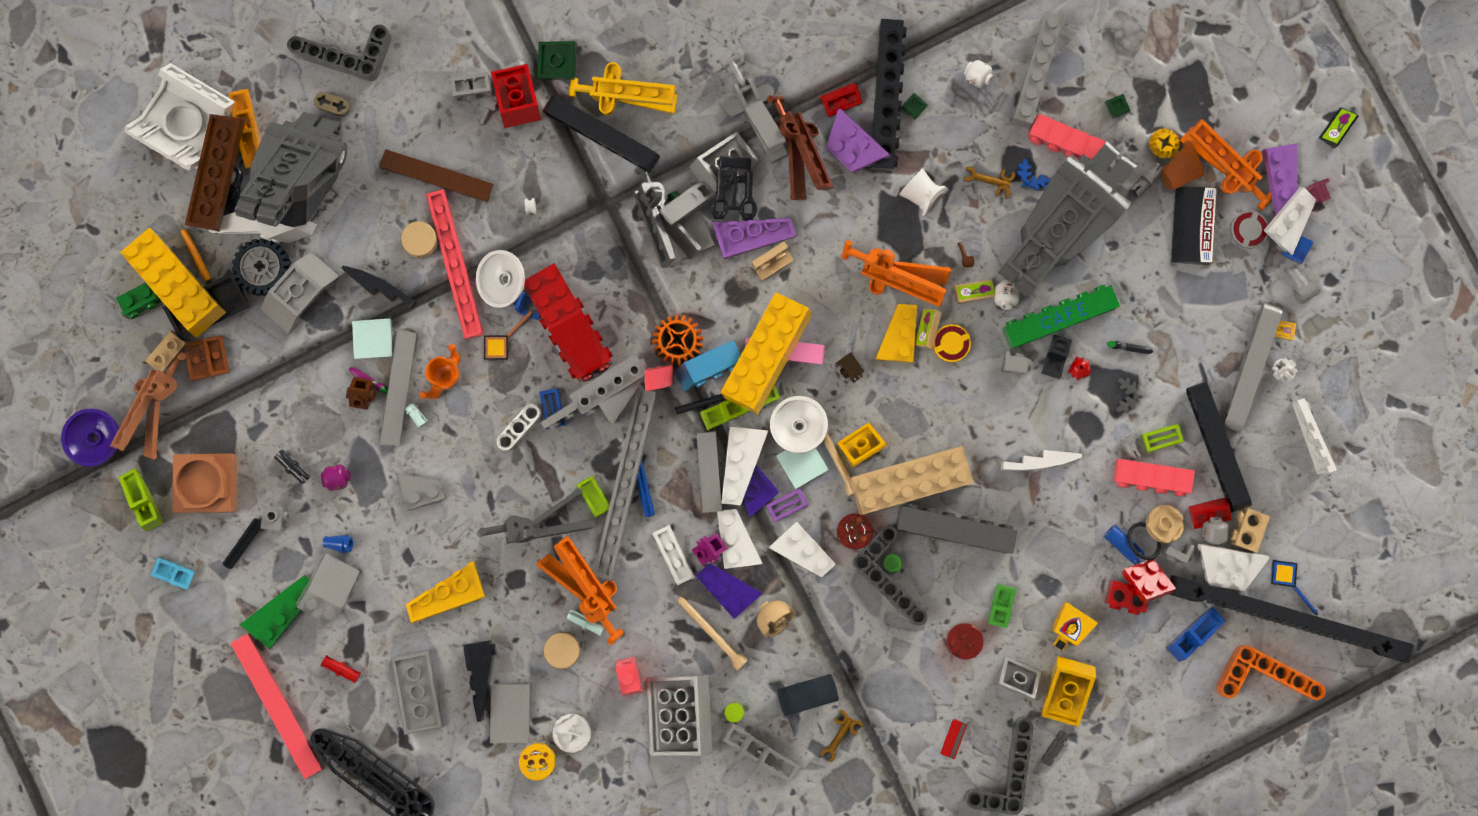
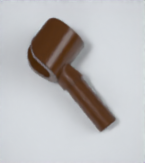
(967, 261)

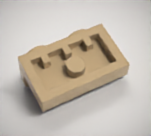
(772, 261)
(165, 351)

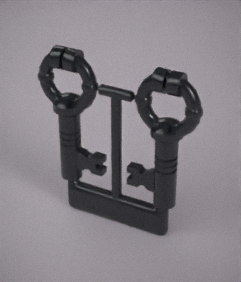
(734, 162)

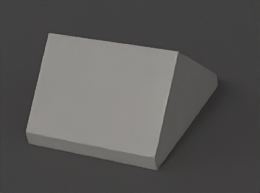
(1018, 678)

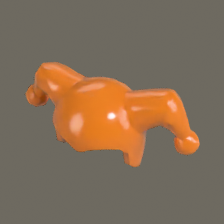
(442, 374)

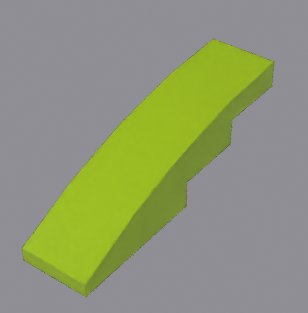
(728, 411)

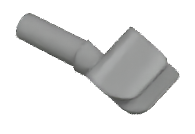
(489, 105)

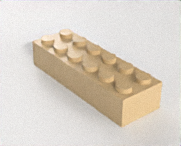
(911, 480)

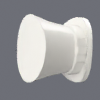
(923, 192)

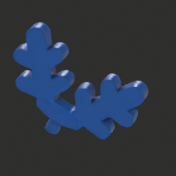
(1024, 167)

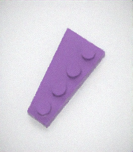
(749, 235)

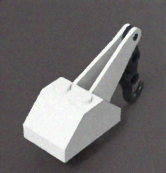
(238, 225)

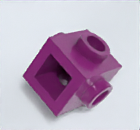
(709, 549)

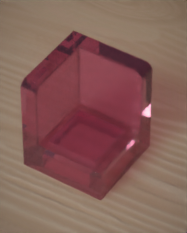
(1319, 191)

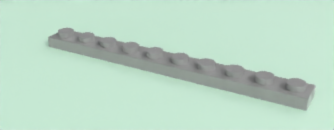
(625, 484)

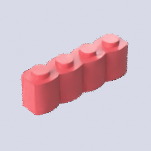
(1063, 138)
(1153, 476)

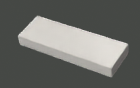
(673, 555)

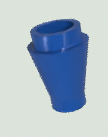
(339, 543)

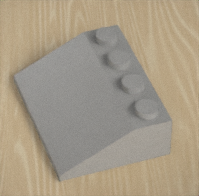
(679, 715)

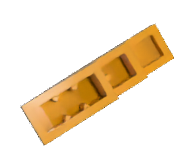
(250, 135)

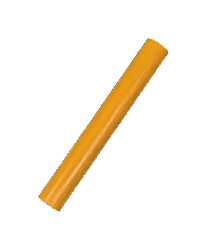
(196, 255)

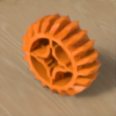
(684, 334)

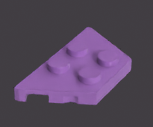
(853, 145)

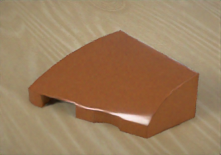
(1182, 168)

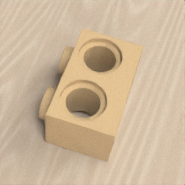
(1255, 533)

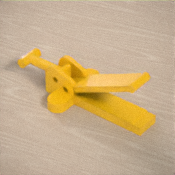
(612, 90)

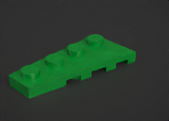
(277, 615)

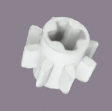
(1284, 369)

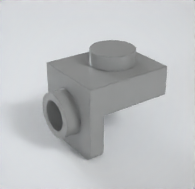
(1174, 555)

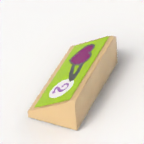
(974, 291)
(928, 328)

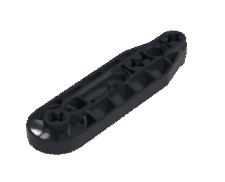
(362, 770)

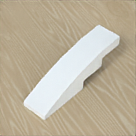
(1046, 460)

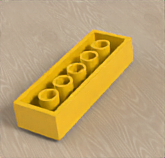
(173, 282)
(766, 353)

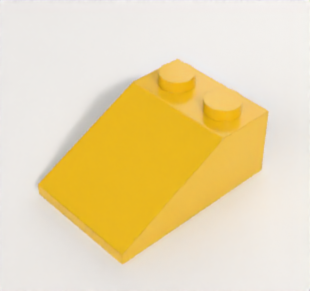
(1068, 691)

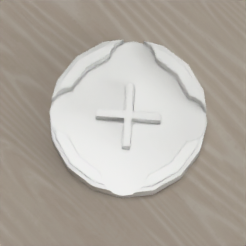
(571, 733)

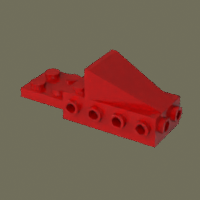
(567, 324)

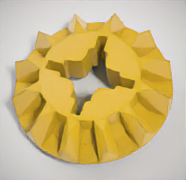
(1156, 145)

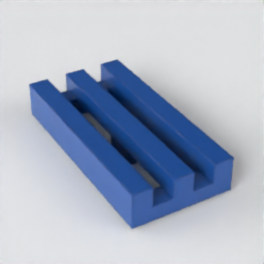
(559, 404)

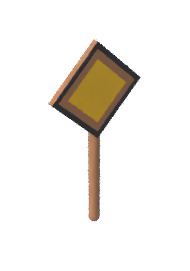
(497, 345)

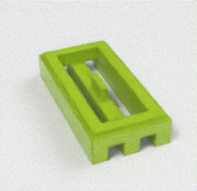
(1146, 442)

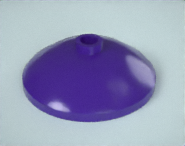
(79, 433)

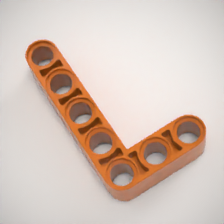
(1268, 670)

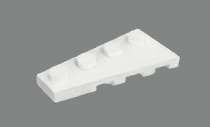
(1318, 451)
(741, 458)

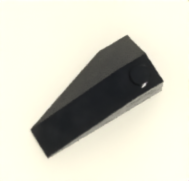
(480, 661)

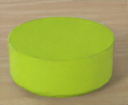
(734, 712)

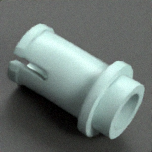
(416, 415)

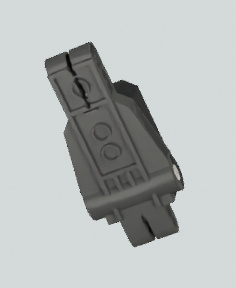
(293, 171)
(1071, 213)

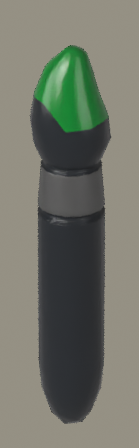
(1129, 347)

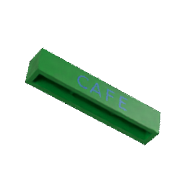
(1060, 317)

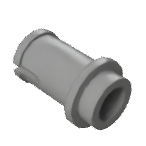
(1130, 447)

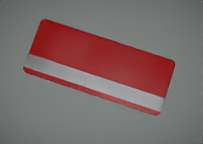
(953, 739)

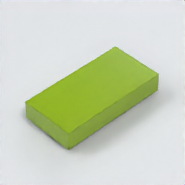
(594, 496)

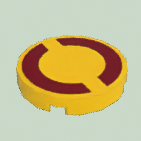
(952, 343)

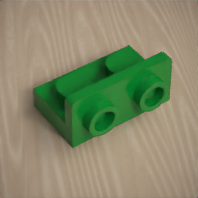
(137, 301)

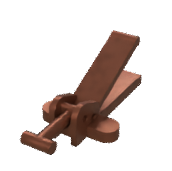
(800, 151)

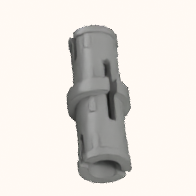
(1146, 180)

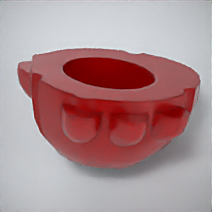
(1076, 371)

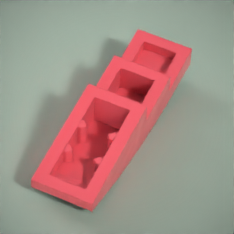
(659, 377)

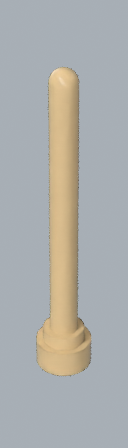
(839, 464)
(737, 660)

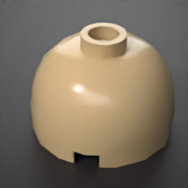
(773, 617)

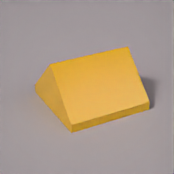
(861, 444)

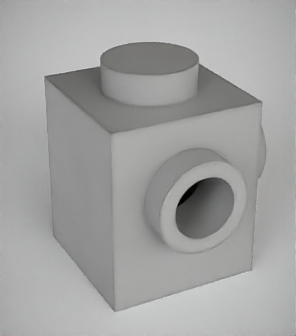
(274, 517)

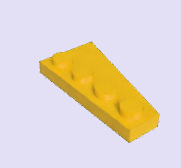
(447, 595)

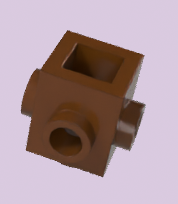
(360, 397)

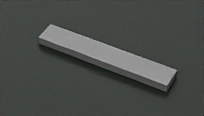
(397, 388)

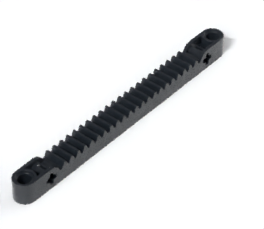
(1394, 649)

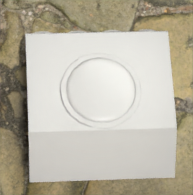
(179, 117)

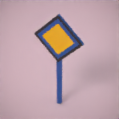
(1285, 574)

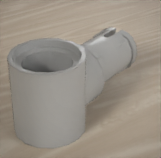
(1303, 288)

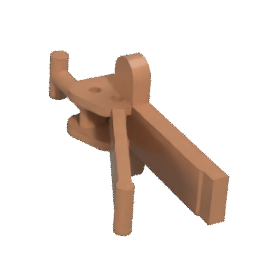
(150, 392)

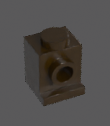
(850, 368)

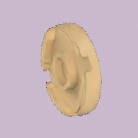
(1165, 524)

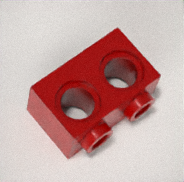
(1126, 600)

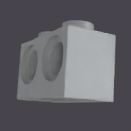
(471, 87)

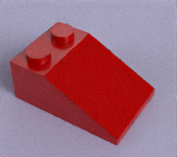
(515, 96)

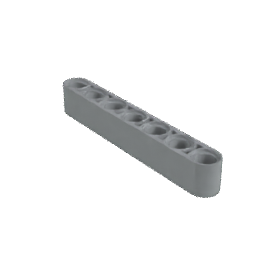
(1251, 367)

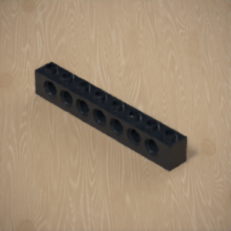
(887, 29)

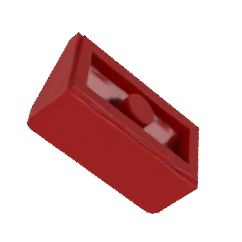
(842, 98)
(1204, 511)

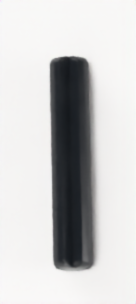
(242, 543)

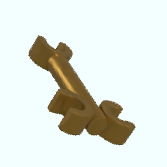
(1003, 182)
(848, 723)

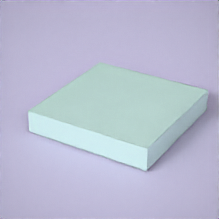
(372, 339)
(802, 466)

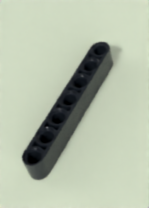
(601, 133)
(1218, 446)

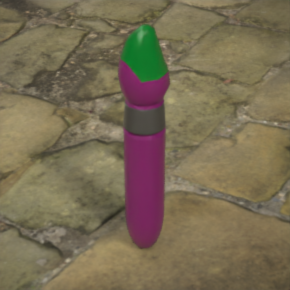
(359, 374)

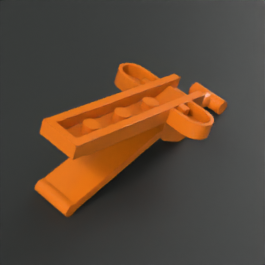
(1239, 171)
(910, 278)
(582, 582)

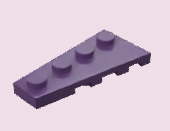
(1281, 173)

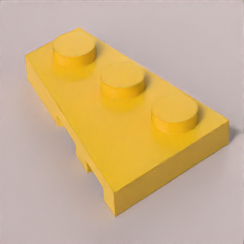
(900, 336)

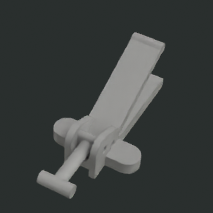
(751, 102)

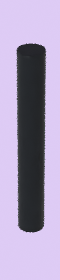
(699, 404)

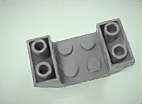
(297, 290)

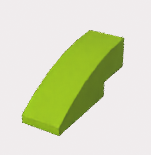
(140, 500)

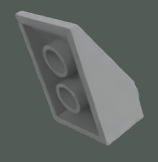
(706, 165)
(327, 589)

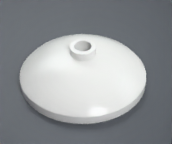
(493, 275)
(799, 411)

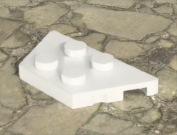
(1230, 567)

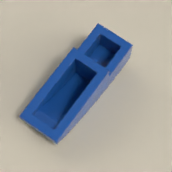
(1196, 634)

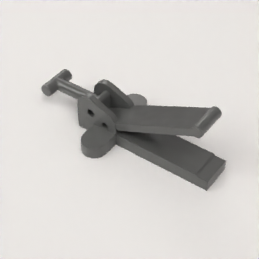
(649, 202)
(522, 529)

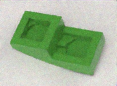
(1001, 605)

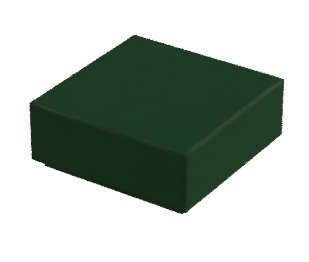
(914, 106)
(1117, 106)

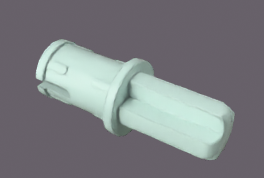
(580, 619)

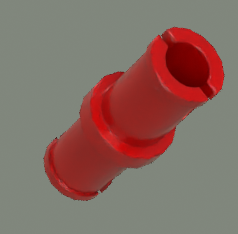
(340, 669)

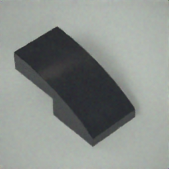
(1056, 356)

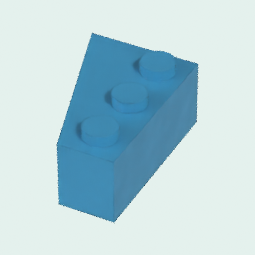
(708, 366)

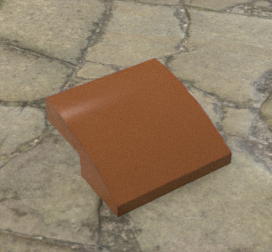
(206, 358)

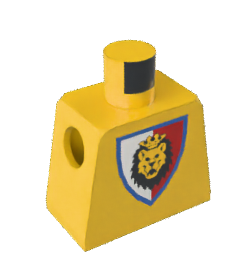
(1071, 626)

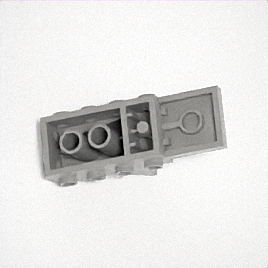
(612, 397)

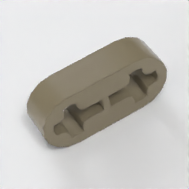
(333, 100)

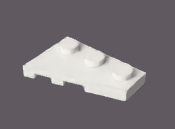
(1291, 220)
(735, 537)
(803, 550)

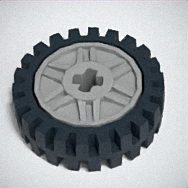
(254, 255)

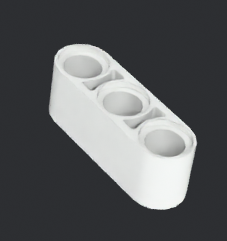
(510, 429)

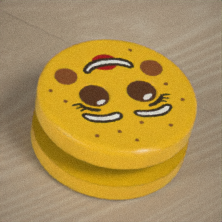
(537, 761)

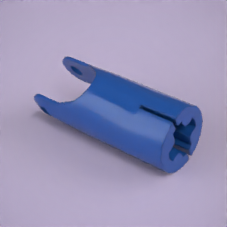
(1120, 542)

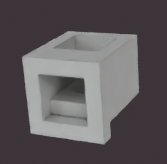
(1016, 363)

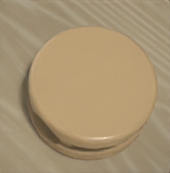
(419, 239)
(562, 650)

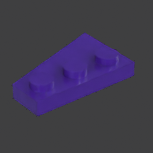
(758, 492)
(728, 590)

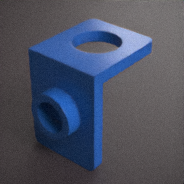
(1300, 251)
(521, 306)

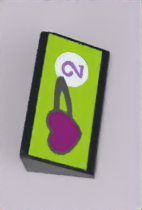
(1338, 127)

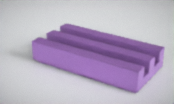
(772, 512)

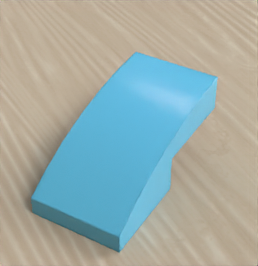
(172, 573)

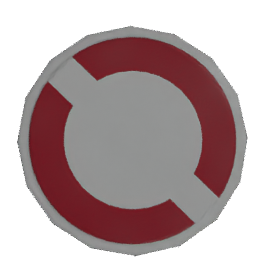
(1248, 229)

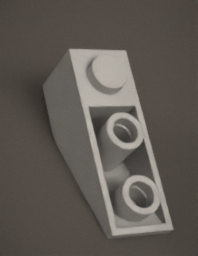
(687, 203)

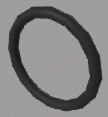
(1133, 548)

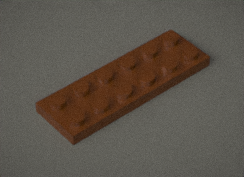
(214, 172)

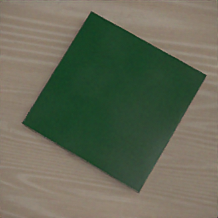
(556, 60)

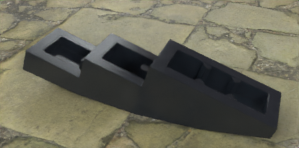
(373, 284)

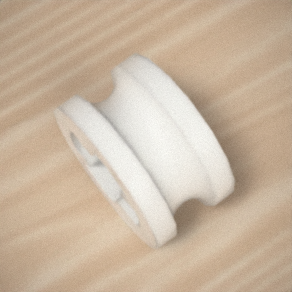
(530, 206)

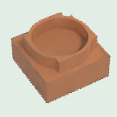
(204, 483)

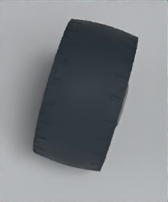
(807, 694)

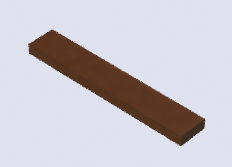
(436, 175)

